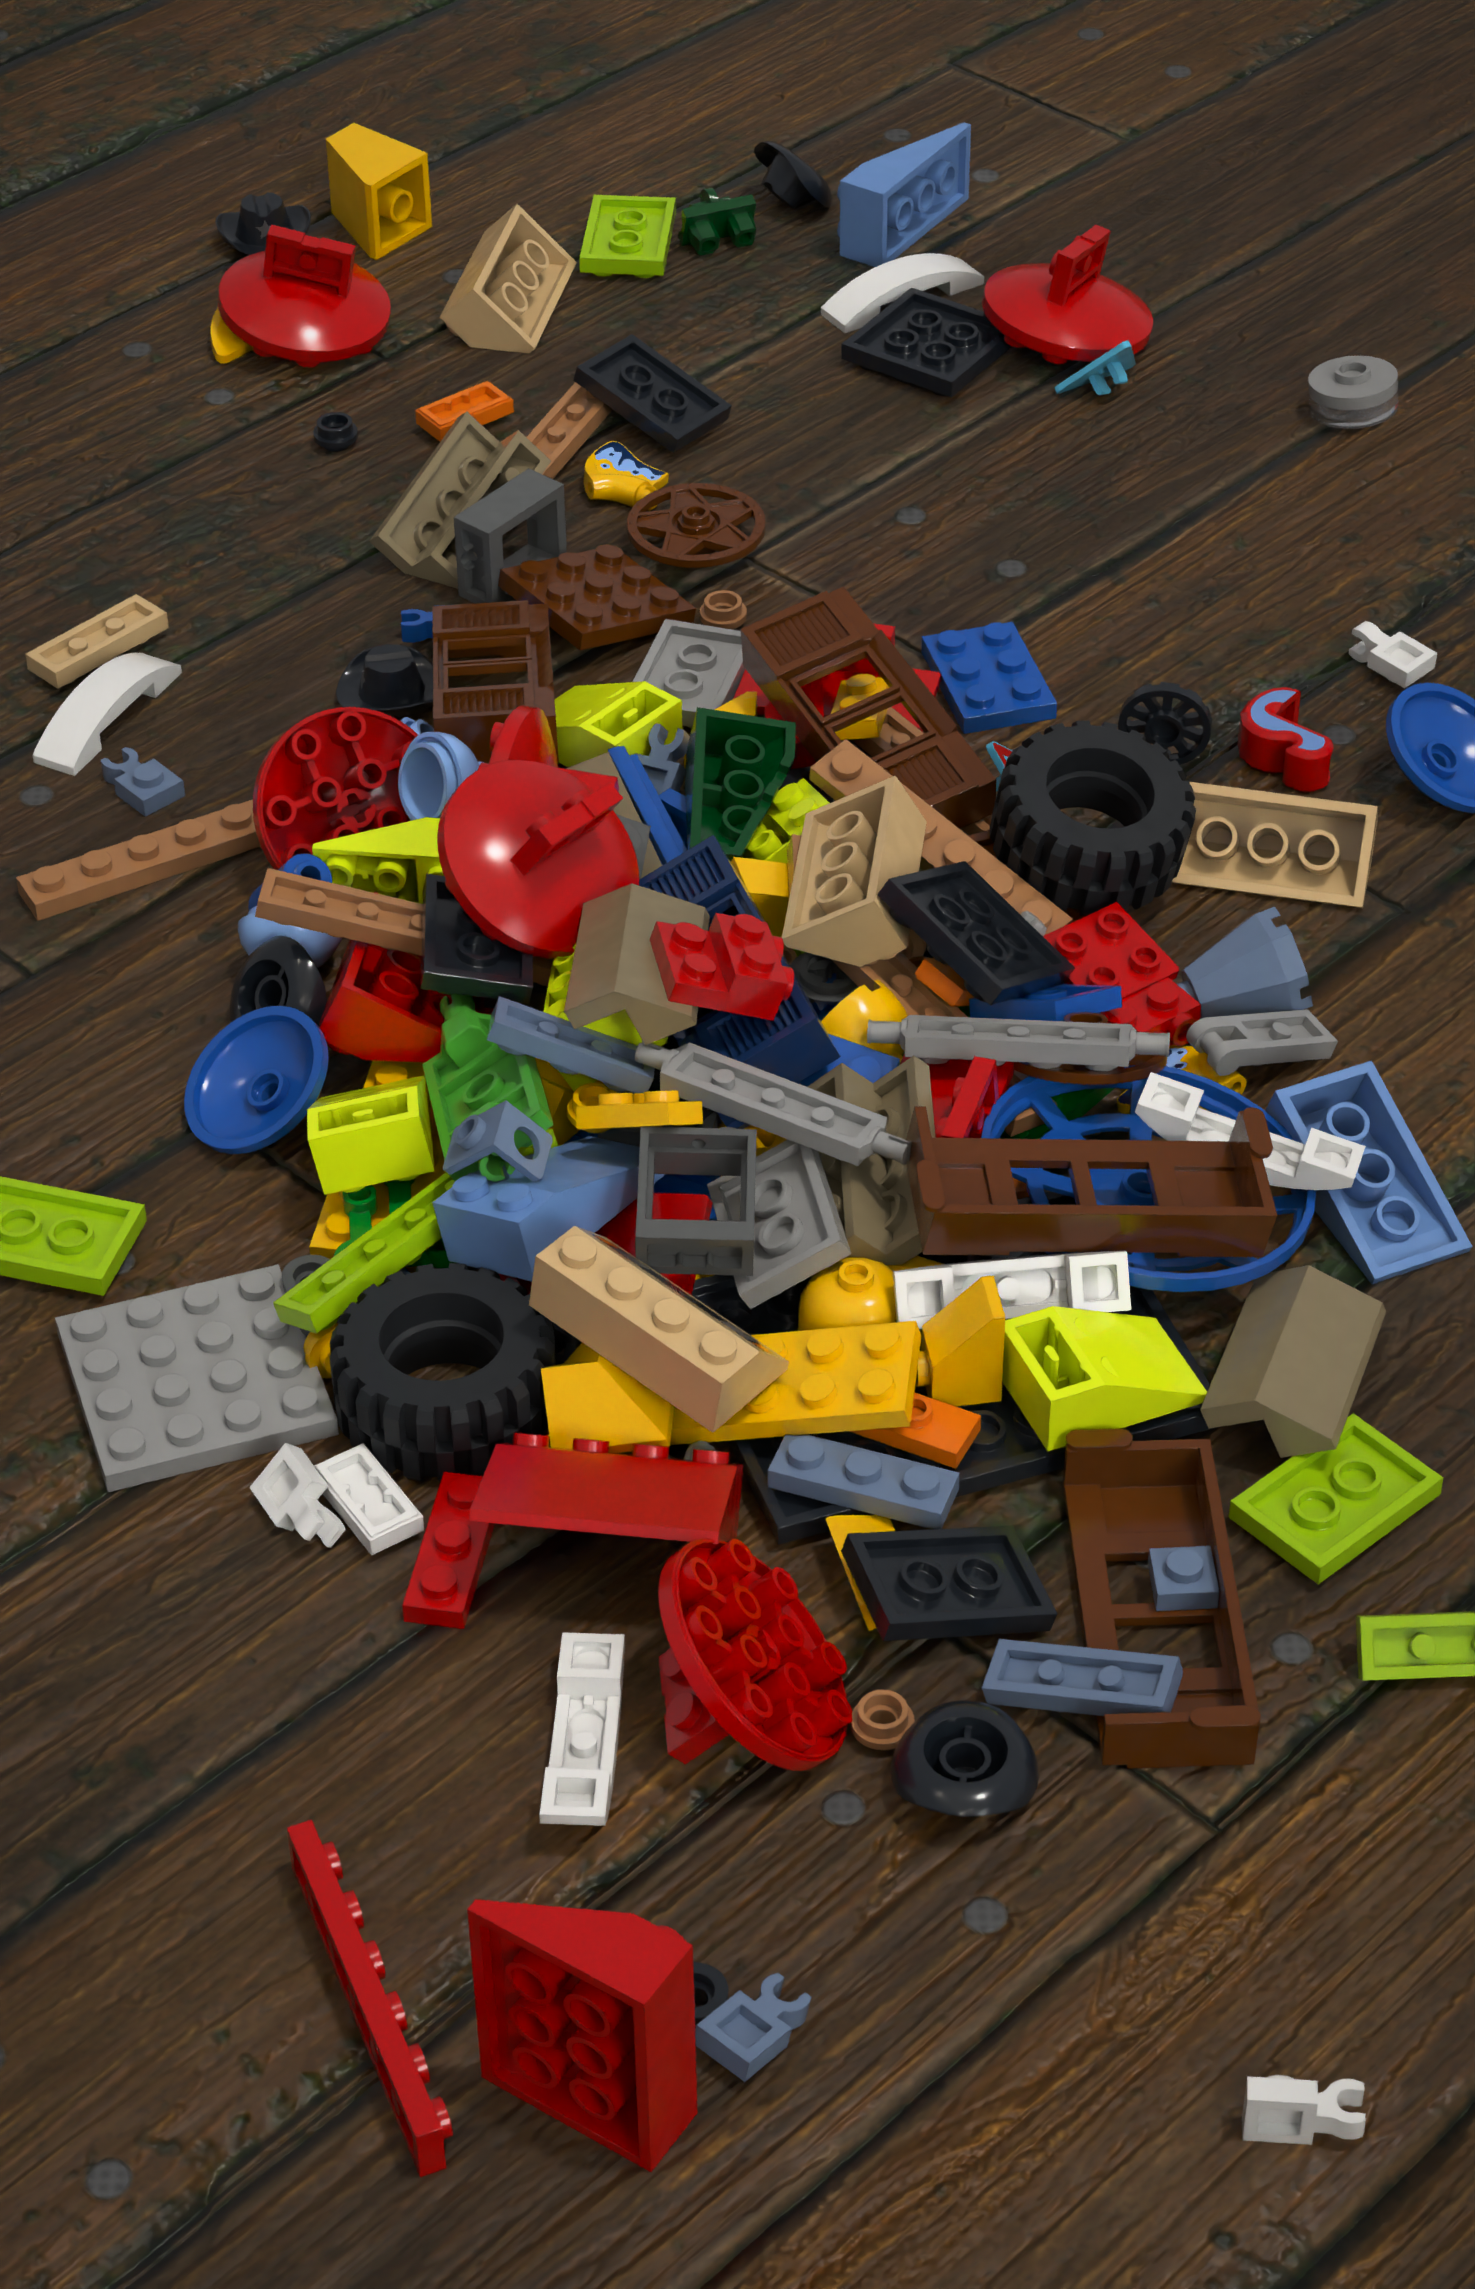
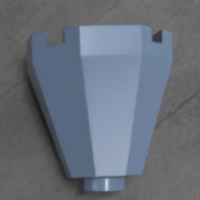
(1249, 971)

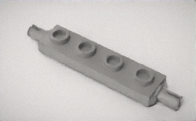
(1014, 1040)
(774, 1103)

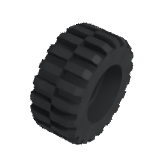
(1101, 772)
(428, 1322)

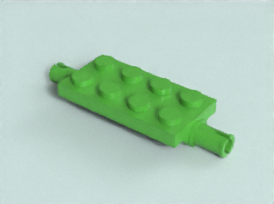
(477, 1075)

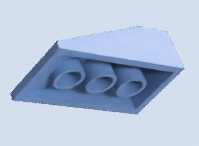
(903, 195)
(1395, 1209)
(515, 1219)

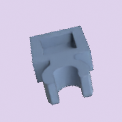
(662, 760)
(144, 785)
(749, 2032)

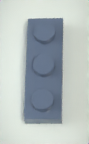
(583, 1050)
(864, 1480)
(1081, 1679)

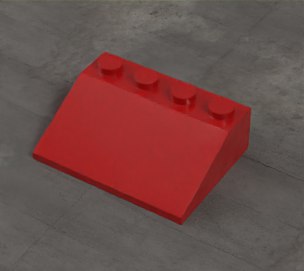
(381, 1009)
(610, 1491)
(588, 2020)

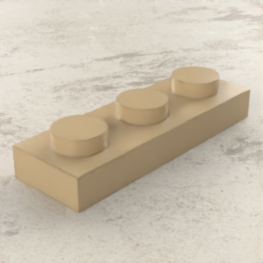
(97, 641)

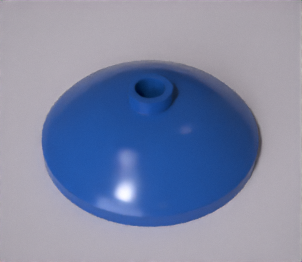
(1434, 742)
(256, 1080)

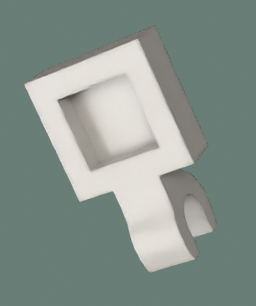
(1394, 657)
(290, 1496)
(1293, 2110)

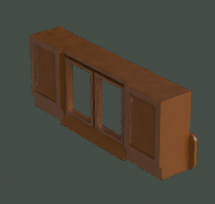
(504, 629)
(831, 634)
(1204, 1194)
(1119, 1506)

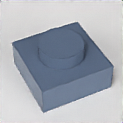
(1183, 1578)

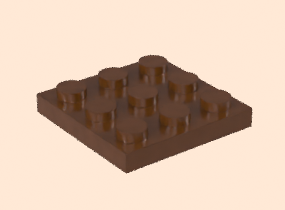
(596, 596)

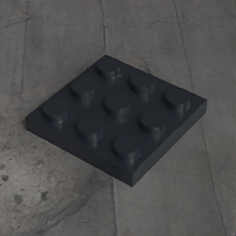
(927, 343)
(975, 932)

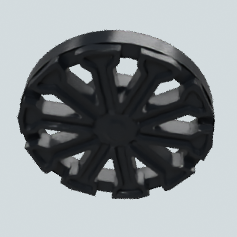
(1166, 723)

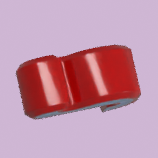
(1277, 744)

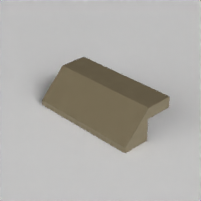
(459, 473)
(617, 964)
(877, 1194)
(1295, 1359)

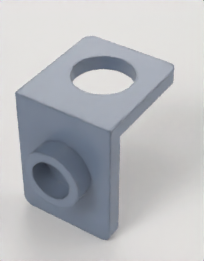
(495, 1132)

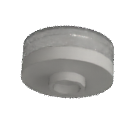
(1353, 392)

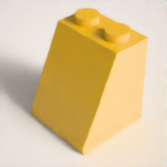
(378, 188)

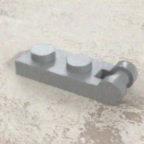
(1260, 1039)

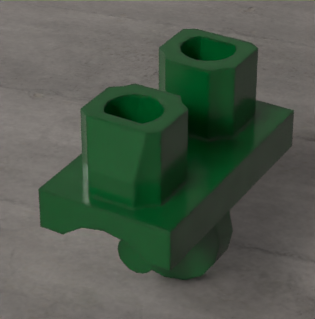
(718, 218)

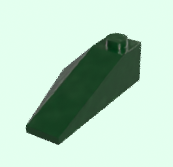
(734, 775)

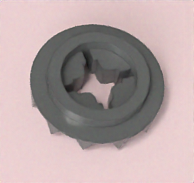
(813, 974)

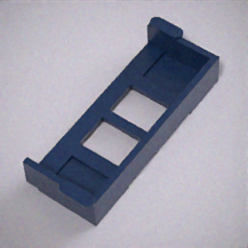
(796, 1039)

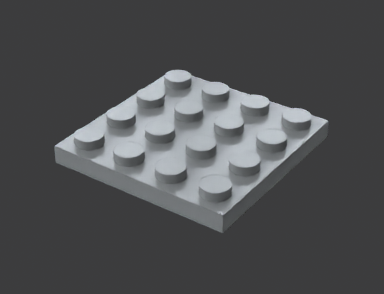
(193, 1378)

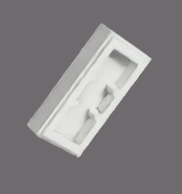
(369, 1499)

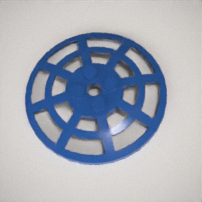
(1133, 1186)

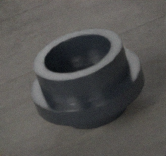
(335, 431)

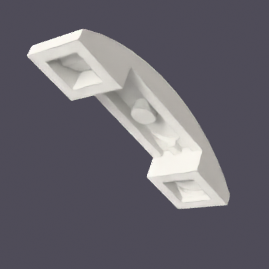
(863, 296)
(94, 704)
(1319, 1165)
(1024, 1284)
(584, 1730)

